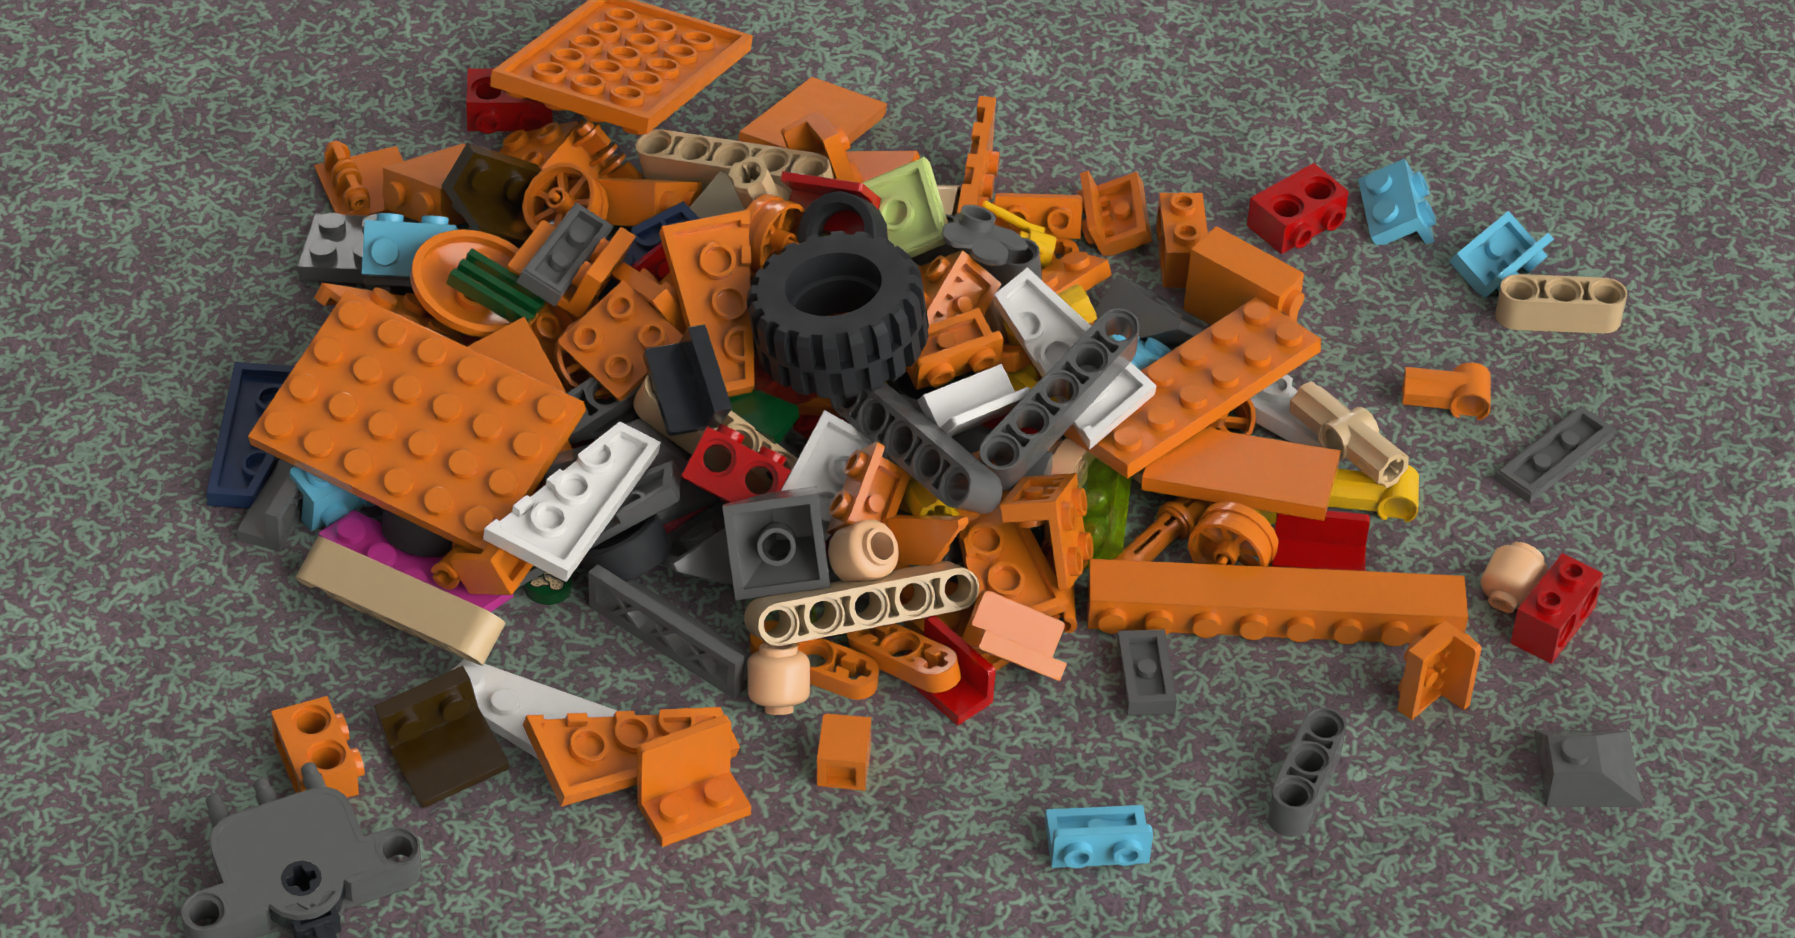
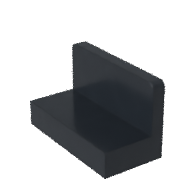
(688, 383)

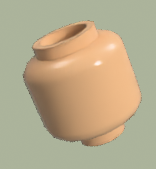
(863, 551)
(1512, 575)
(778, 678)

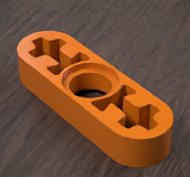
(927, 667)
(823, 676)

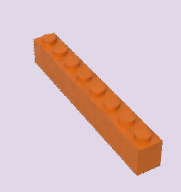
(1272, 601)

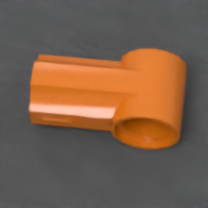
(1462, 390)

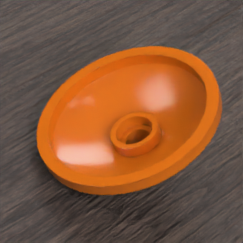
(431, 271)

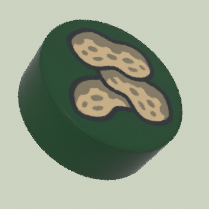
(548, 589)

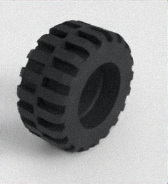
(844, 351)

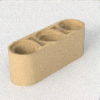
(1561, 303)

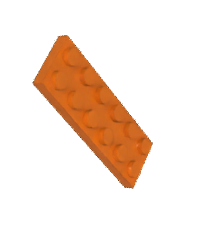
(1205, 382)

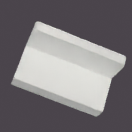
(971, 401)

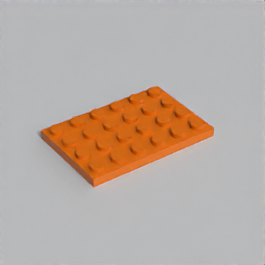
(621, 63)
(416, 422)

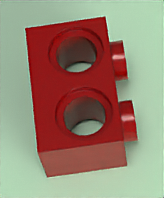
(495, 111)
(1298, 208)
(730, 483)
(1556, 608)

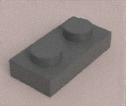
(1146, 672)

